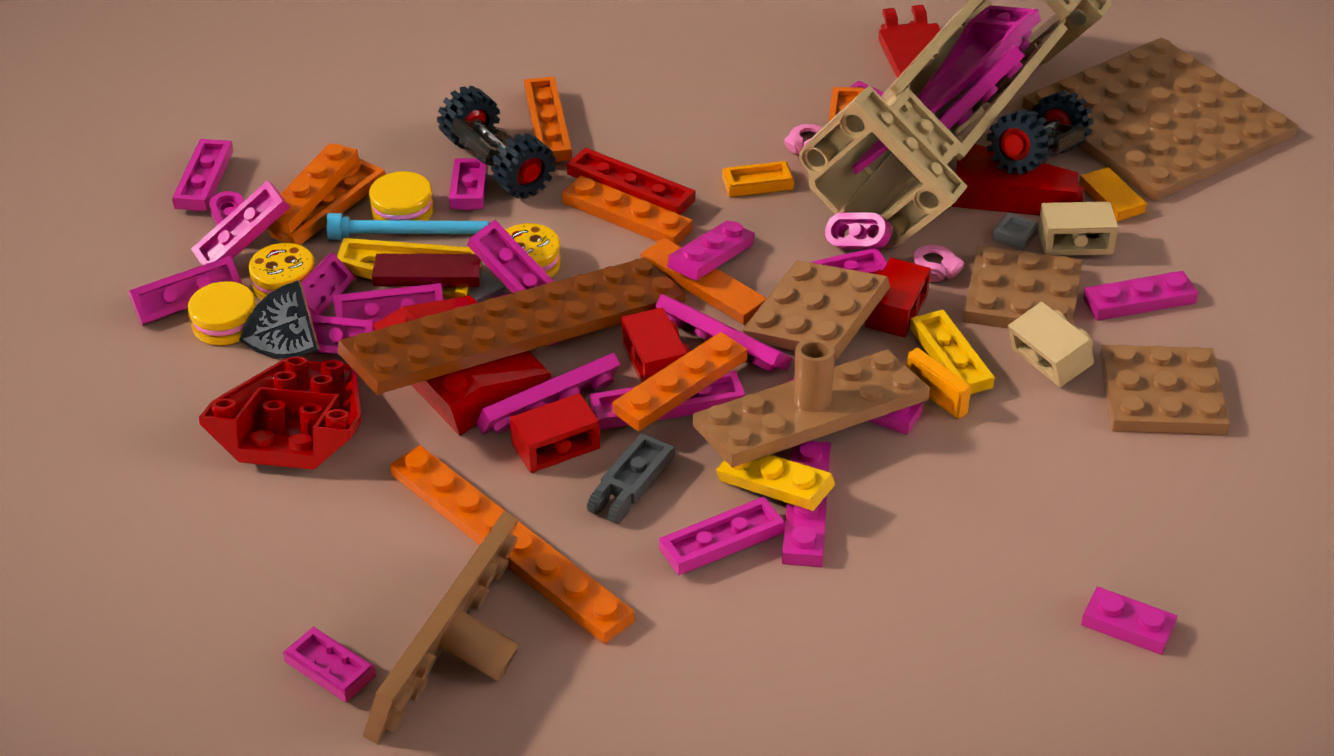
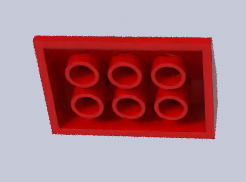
(465, 393)

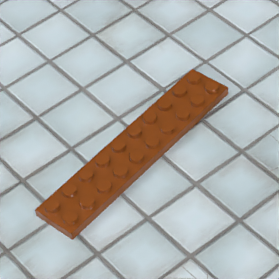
(504, 325)

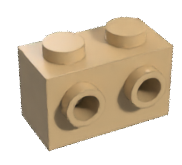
(1077, 228)
(1051, 344)

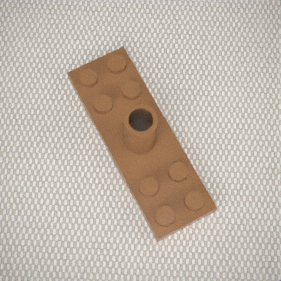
(810, 406)
(453, 631)

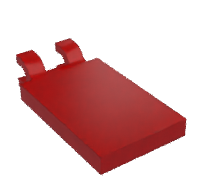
(905, 41)

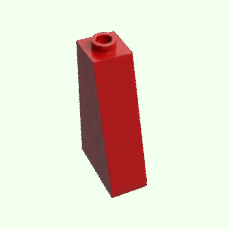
(1014, 193)

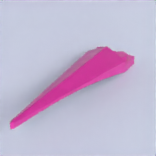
(974, 52)

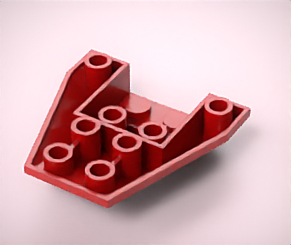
(287, 414)

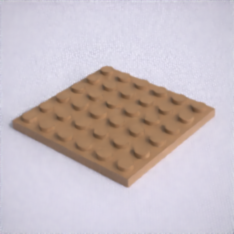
(1168, 118)

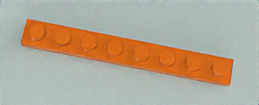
(530, 559)

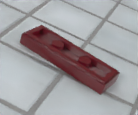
(426, 269)

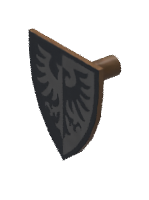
(281, 324)

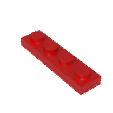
(631, 180)

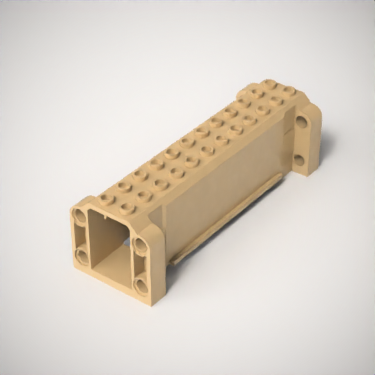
(912, 178)

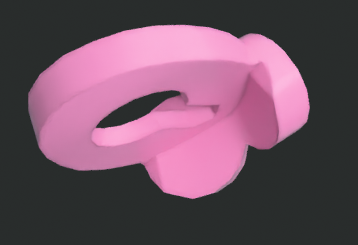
(794, 141)
(949, 267)

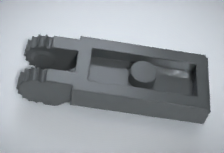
(631, 476)

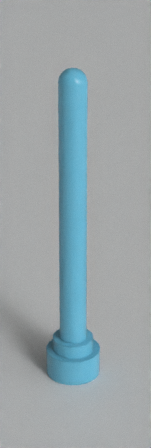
(342, 226)

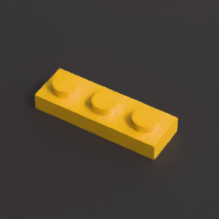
(951, 349)
(780, 480)

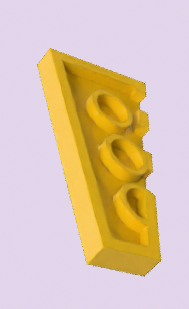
(360, 256)

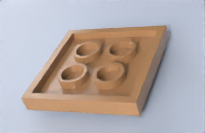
(1014, 281)
(817, 304)
(1164, 390)

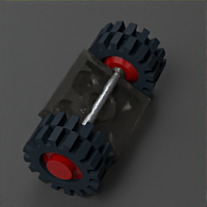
(1051, 128)
(517, 162)

